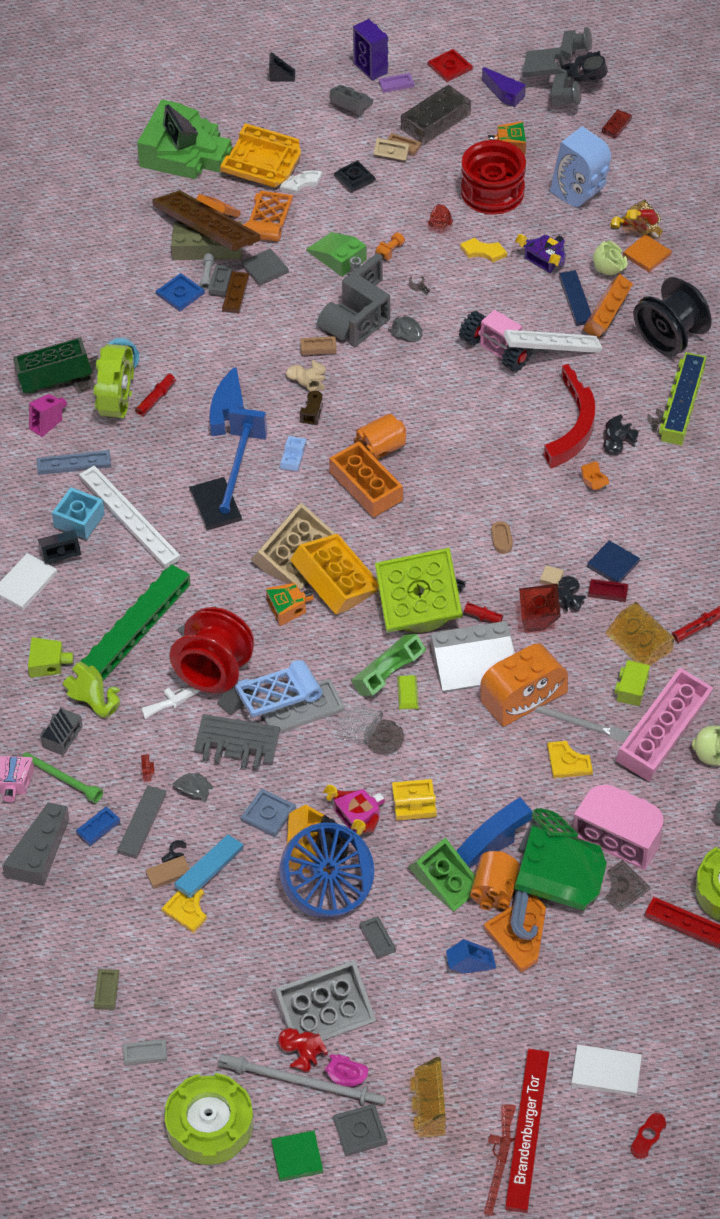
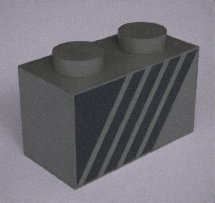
(61, 731)

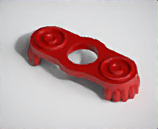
(642, 1145)

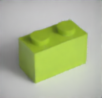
(633, 683)

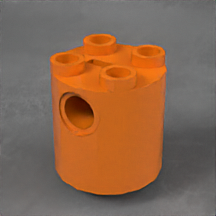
(382, 436)
(495, 880)

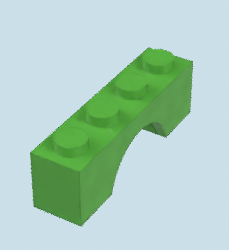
(400, 653)

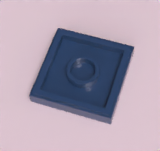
(613, 562)

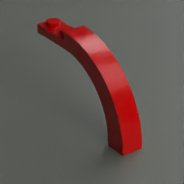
(575, 440)

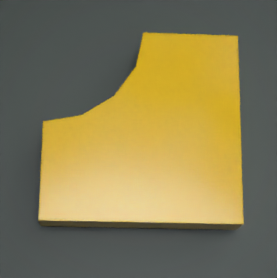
(567, 762)
(186, 910)

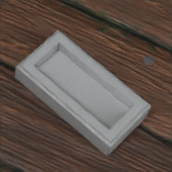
(145, 1052)

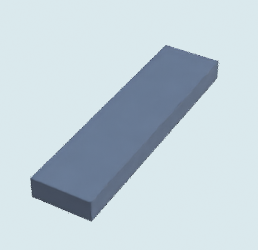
(73, 462)

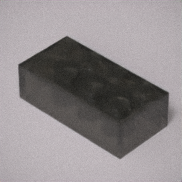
(435, 115)

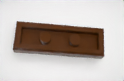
(235, 292)

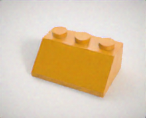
(298, 820)

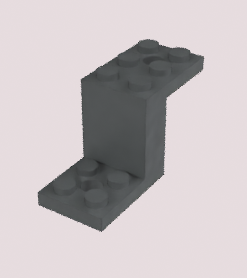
(366, 299)

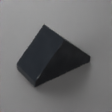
(279, 70)

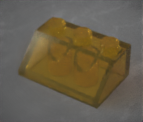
(640, 635)
(429, 1099)

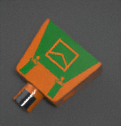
(511, 133)
(287, 602)

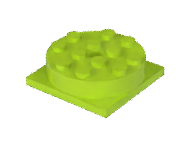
(408, 576)

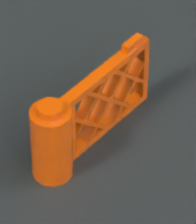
(268, 230)

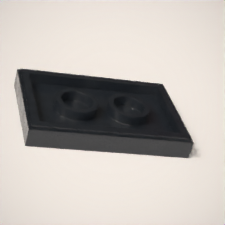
(208, 498)

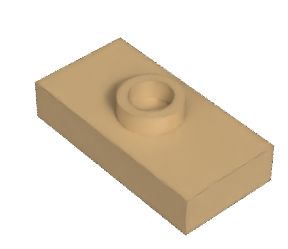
(391, 149)

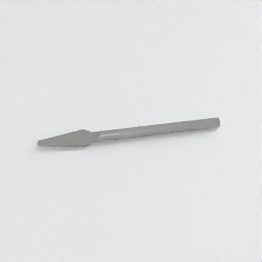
(614, 733)

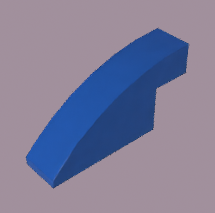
(226, 395)
(495, 832)

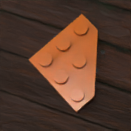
(520, 951)

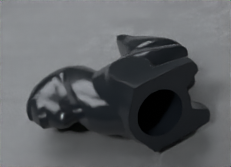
(616, 433)
(566, 588)

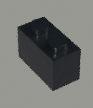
(59, 546)

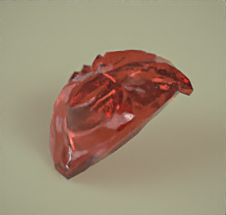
(440, 217)

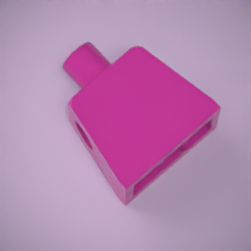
(45, 414)

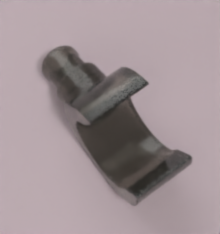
(420, 286)
(654, 422)

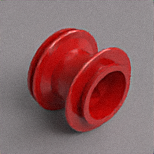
(212, 650)

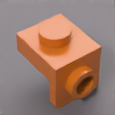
(593, 477)

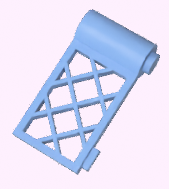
(300, 681)

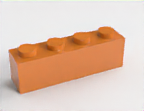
(607, 306)

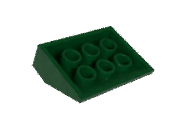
(52, 365)

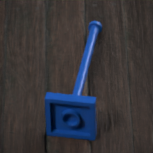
(244, 424)

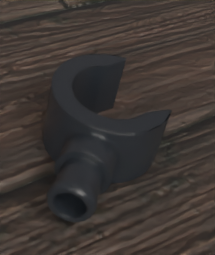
(172, 855)

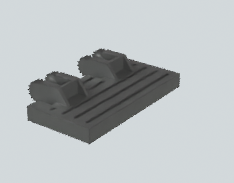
(237, 738)

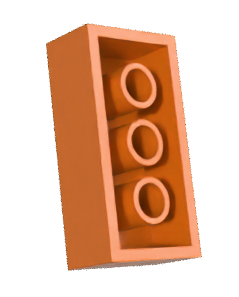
(366, 479)

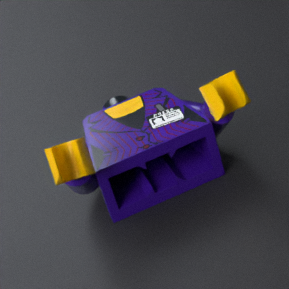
(543, 251)

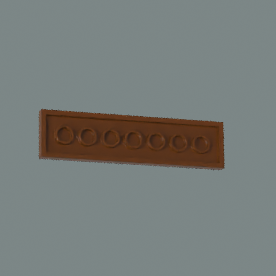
(206, 220)

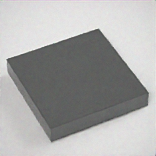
(264, 267)
(360, 1130)

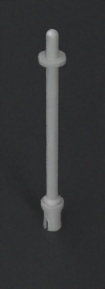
(241, 1065)

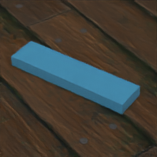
(209, 866)

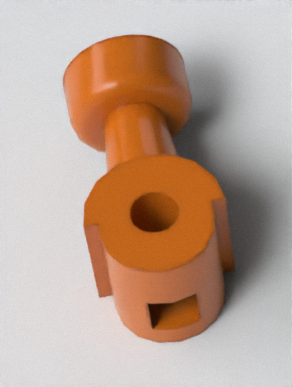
(385, 249)

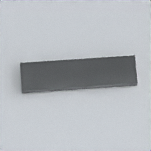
(141, 822)

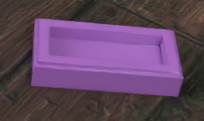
(396, 82)

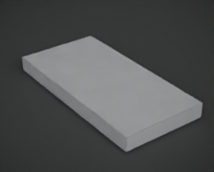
(305, 712)

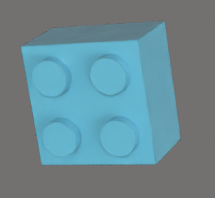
(78, 513)

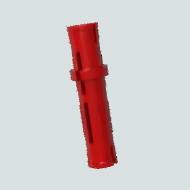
(159, 390)
(681, 633)

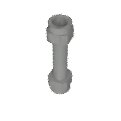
(208, 261)

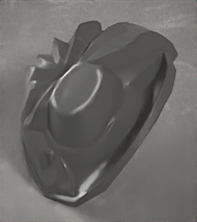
(406, 328)
(194, 785)

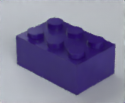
(370, 49)

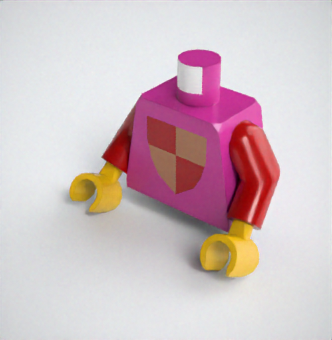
(356, 808)

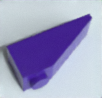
(505, 88)

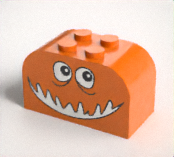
(522, 683)

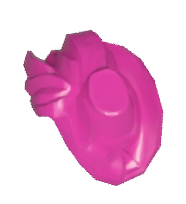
(345, 1071)

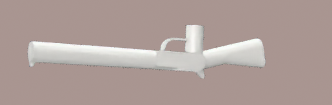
(173, 700)

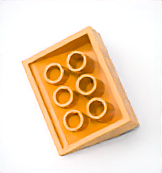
(335, 572)

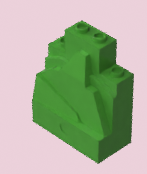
(159, 153)

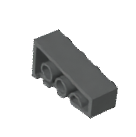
(38, 847)

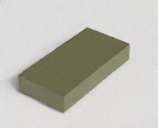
(106, 989)

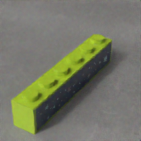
(683, 398)

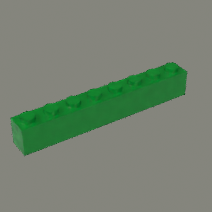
(138, 620)

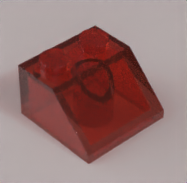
(539, 607)

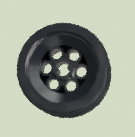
(667, 320)

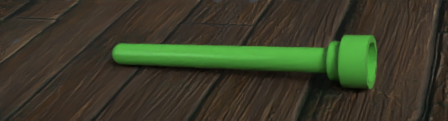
(92, 793)

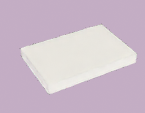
(26, 581)
(606, 1070)

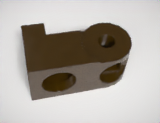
(313, 410)

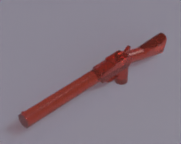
(507, 1114)

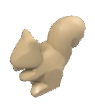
(310, 378)

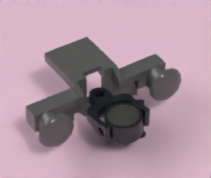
(543, 63)

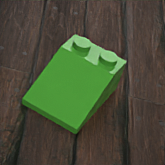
(337, 250)
(444, 874)

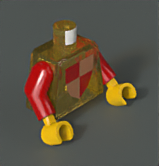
(641, 217)

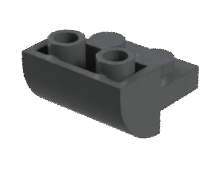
(349, 99)
(335, 319)

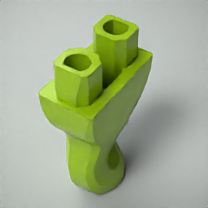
(90, 689)

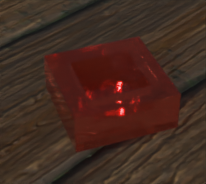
(147, 768)

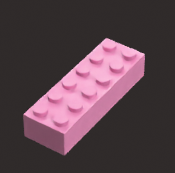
(664, 724)

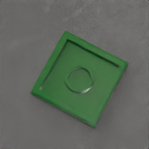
(297, 1156)

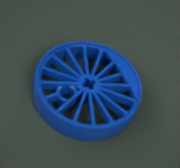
(323, 861)

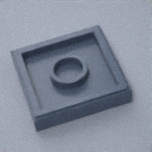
(268, 813)

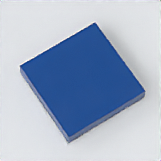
(180, 292)

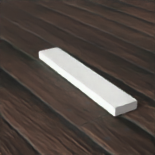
(552, 341)

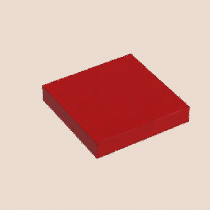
(450, 65)

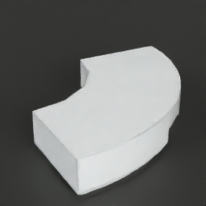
(297, 182)

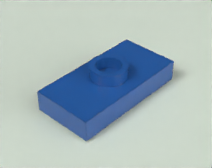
(98, 826)

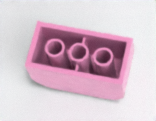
(620, 824)

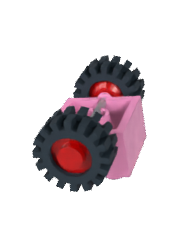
(490, 333)

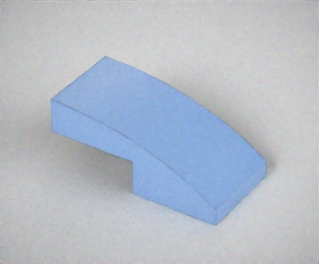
(293, 453)

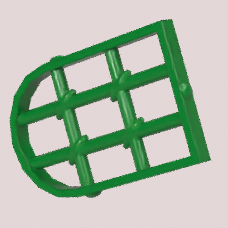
(556, 818)

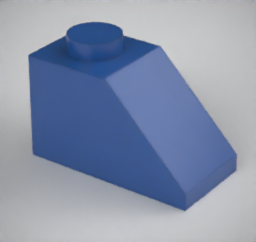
(470, 957)

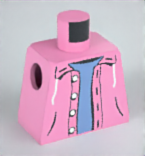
(15, 776)

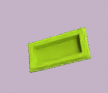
(407, 692)

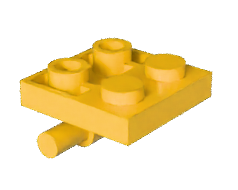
(414, 799)

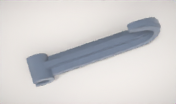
(518, 916)

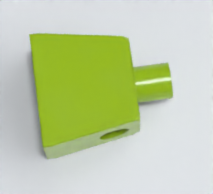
(47, 657)

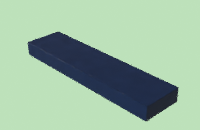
(575, 297)

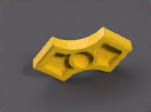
(490, 251)

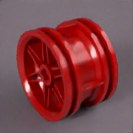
(493, 177)

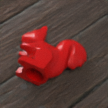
(307, 1045)

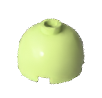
(608, 258)
(708, 745)

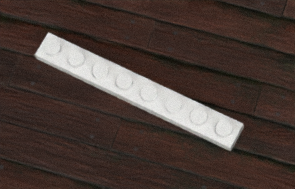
(130, 517)

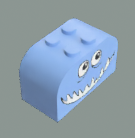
(580, 167)

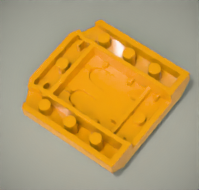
(262, 156)

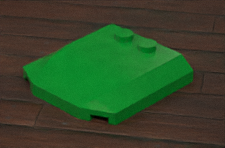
(561, 869)

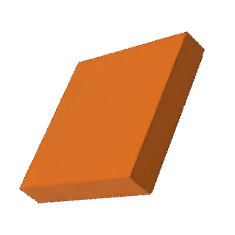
(218, 205)
(647, 253)

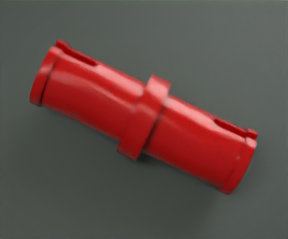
(482, 613)

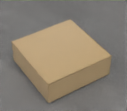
(551, 575)

